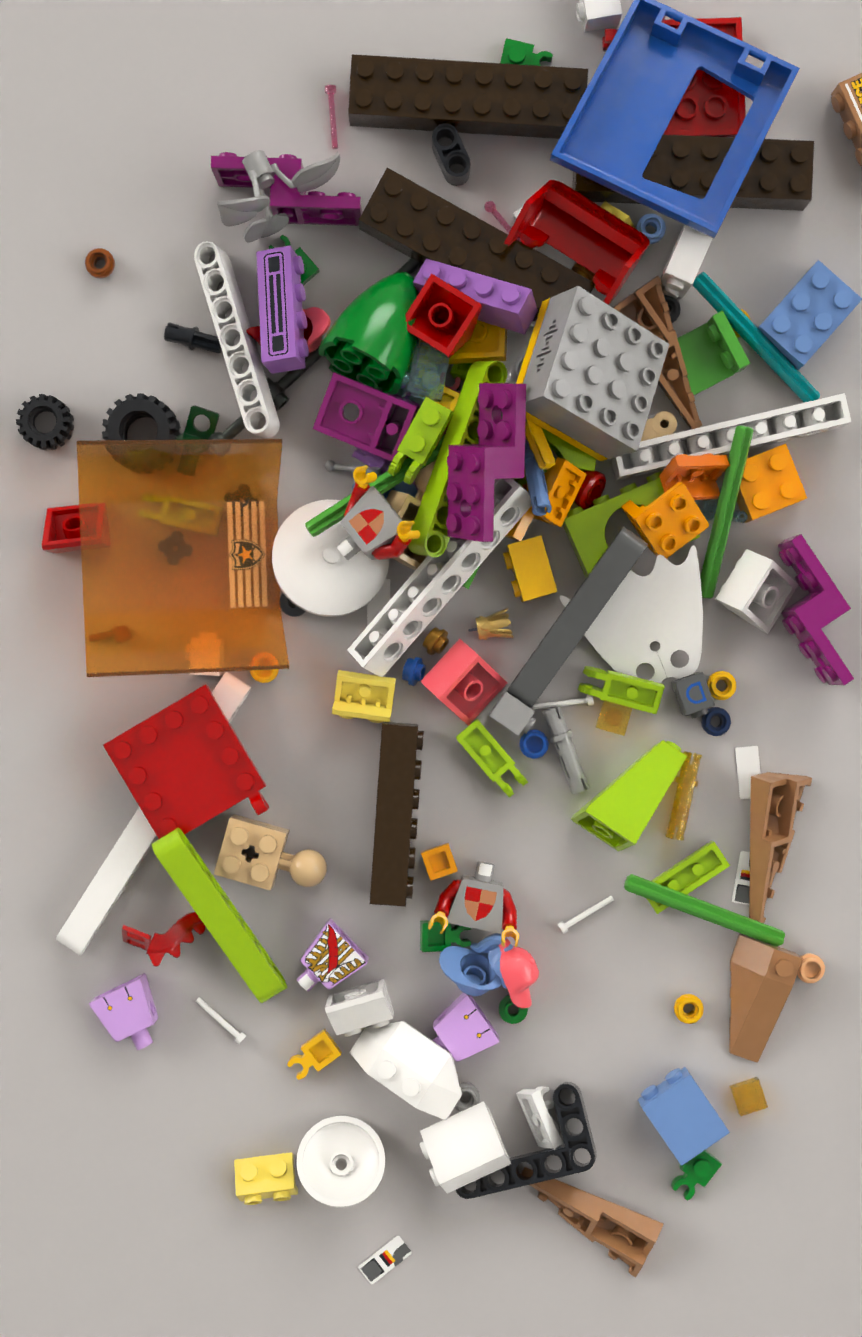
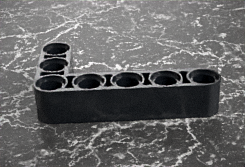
(538, 1159)

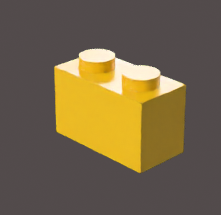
(530, 569)

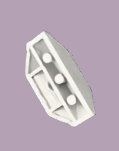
(410, 1067)

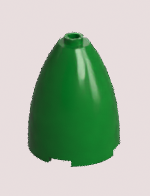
(372, 335)

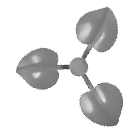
(261, 176)

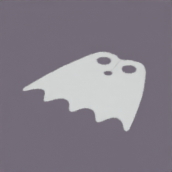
(649, 609)

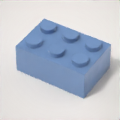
(809, 314)

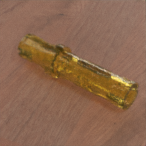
(683, 796)

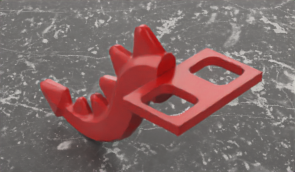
(167, 942)

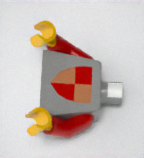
(373, 522)
(478, 904)

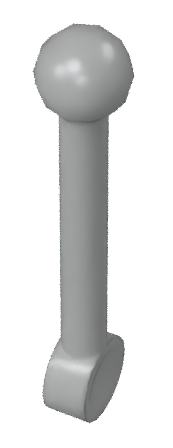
(331, 466)

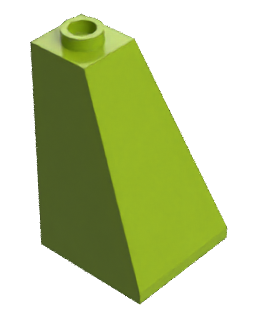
(629, 801)

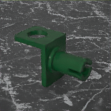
(192, 432)

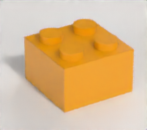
(769, 483)

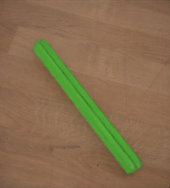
(382, 484)
(725, 510)
(704, 910)

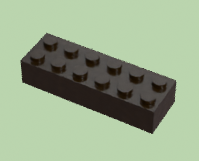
(394, 814)

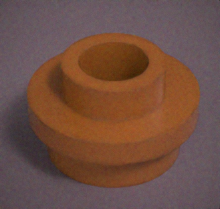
(96, 255)

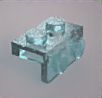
(426, 373)

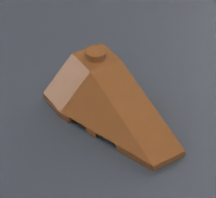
(758, 991)

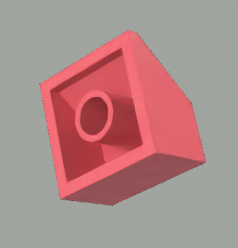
(463, 682)

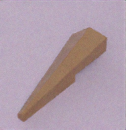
(651, 311)
(772, 815)
(613, 1226)

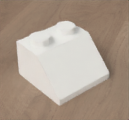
(757, 590)
(359, 1008)

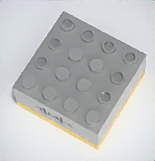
(591, 374)

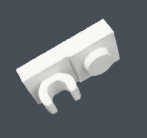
(541, 1123)

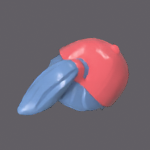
(513, 966)

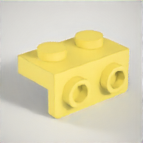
(364, 696)
(265, 1178)

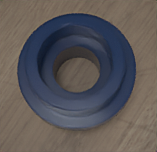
(722, 728)

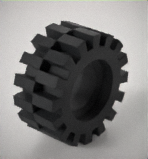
(33, 409)

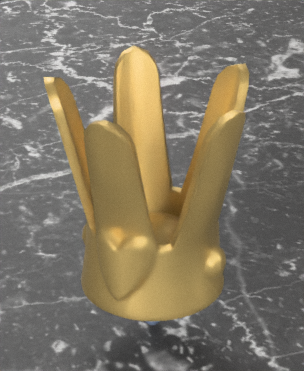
(490, 626)

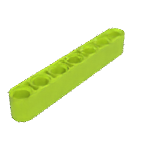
(435, 496)
(219, 915)

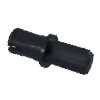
(191, 338)

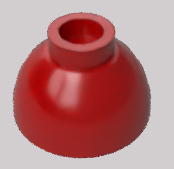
(590, 489)

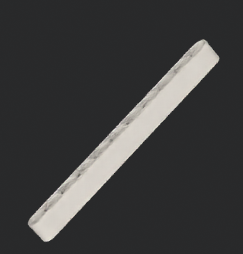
(130, 849)

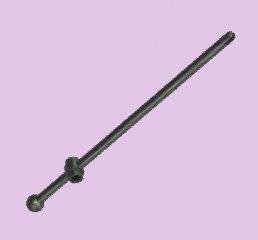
(278, 388)

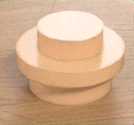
(811, 968)

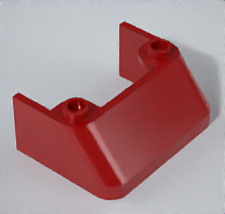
(582, 233)

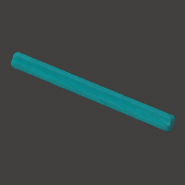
(755, 338)

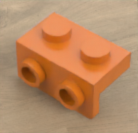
(697, 474)

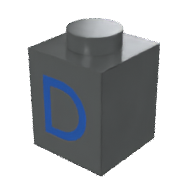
(693, 695)

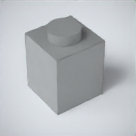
(513, 714)

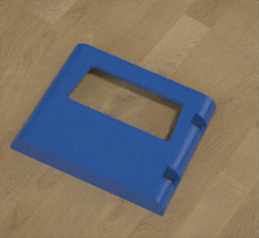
(638, 94)

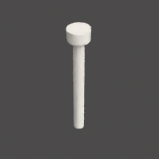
(589, 700)
(563, 926)
(239, 1036)

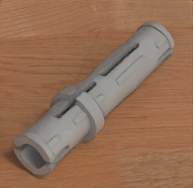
(563, 743)

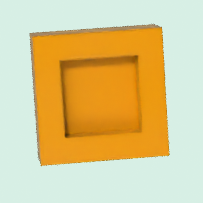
(439, 861)

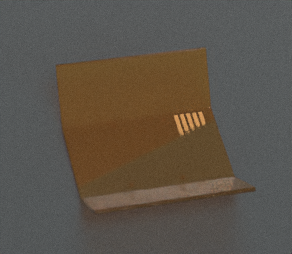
(180, 556)

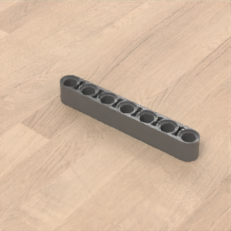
(577, 617)

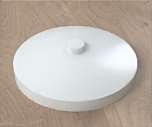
(316, 572)

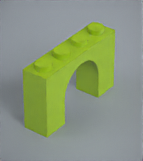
(587, 527)

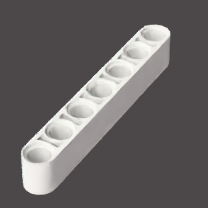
(227, 330)

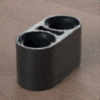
(451, 154)

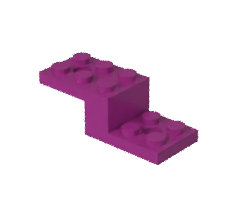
(300, 208)
(381, 417)
(496, 456)
(814, 611)

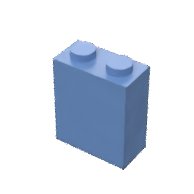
(682, 1115)

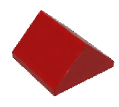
(443, 316)
(62, 529)

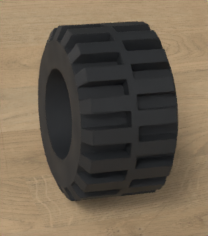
(139, 407)

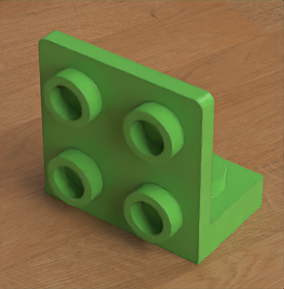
(711, 353)

